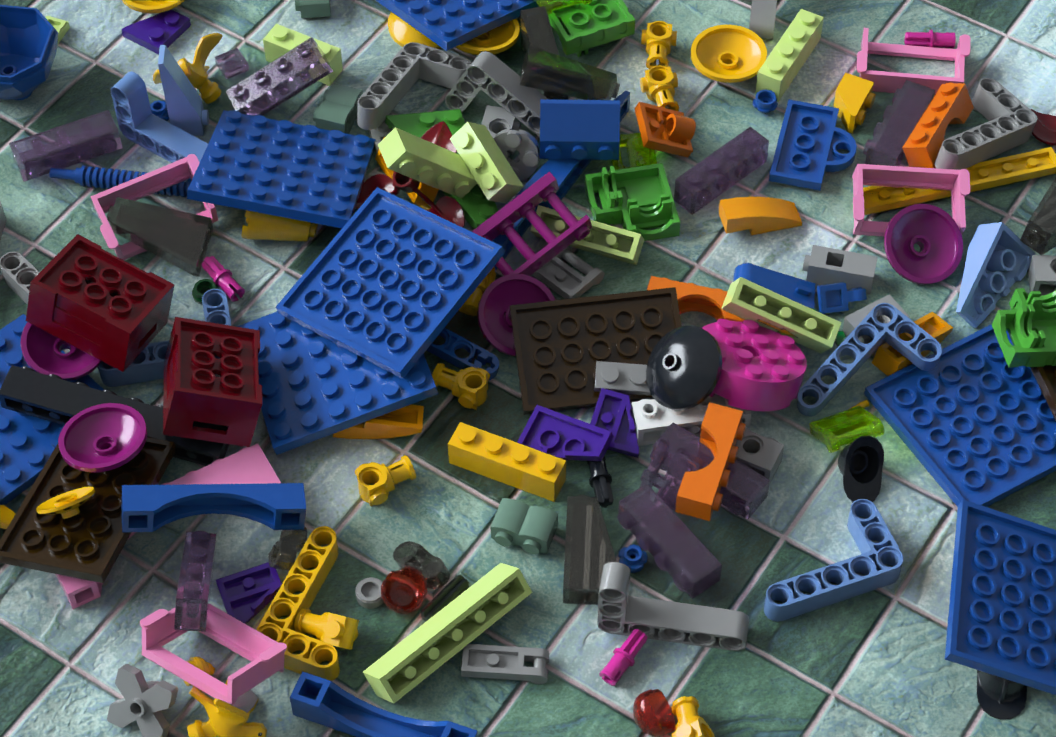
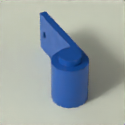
(785, 285)

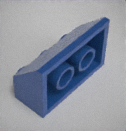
(579, 129)

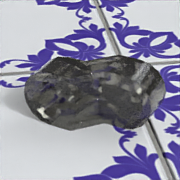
(284, 551)
(418, 557)

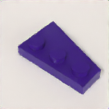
(565, 436)

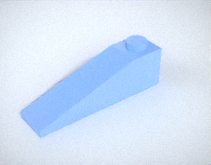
(182, 100)
(991, 267)

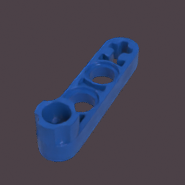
(454, 342)

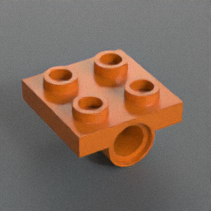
(665, 129)

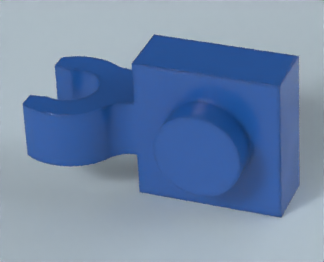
(836, 297)

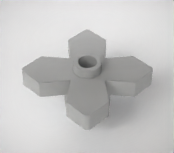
(142, 702)

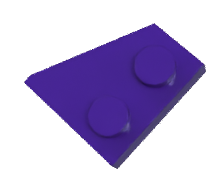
(157, 30)
(615, 414)
(248, 591)

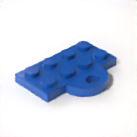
(810, 146)

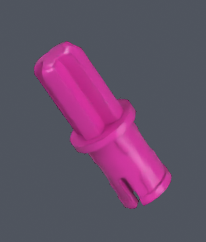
(930, 39)
(222, 278)
(623, 657)

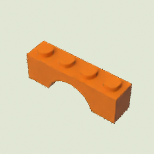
(947, 107)
(696, 298)
(701, 488)

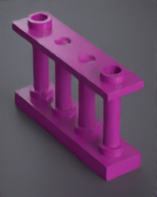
(523, 207)

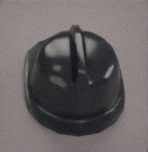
(862, 468)
(1000, 696)

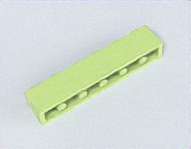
(447, 632)

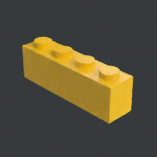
(507, 461)

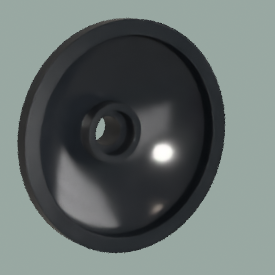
(694, 368)

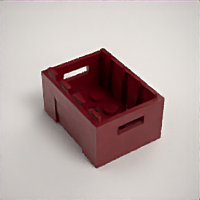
(99, 303)
(195, 392)

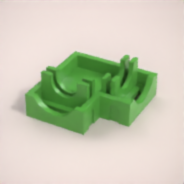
(591, 24)
(636, 199)
(1030, 327)

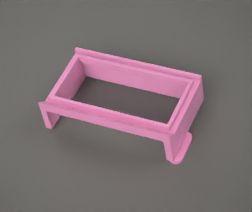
(890, 81)
(907, 177)
(142, 187)
(263, 652)

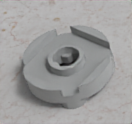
(525, 145)

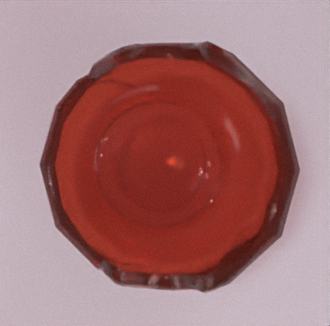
(404, 590)
(653, 713)

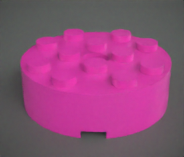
(758, 366)

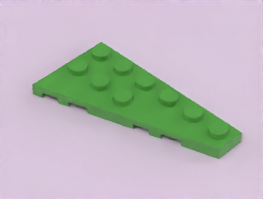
(474, 204)

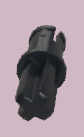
(601, 481)

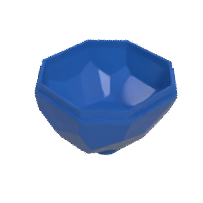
(26, 51)

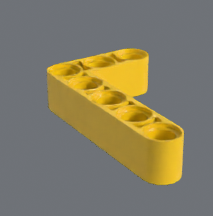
(290, 604)

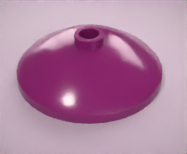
(938, 242)
(495, 303)
(44, 355)
(102, 437)

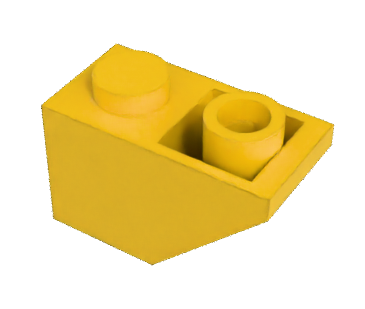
(852, 99)

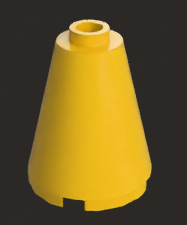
(277, 228)

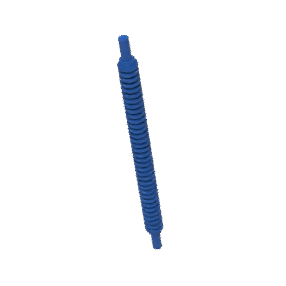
(110, 178)

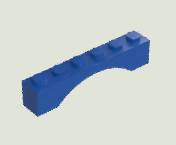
(272, 504)
(335, 708)

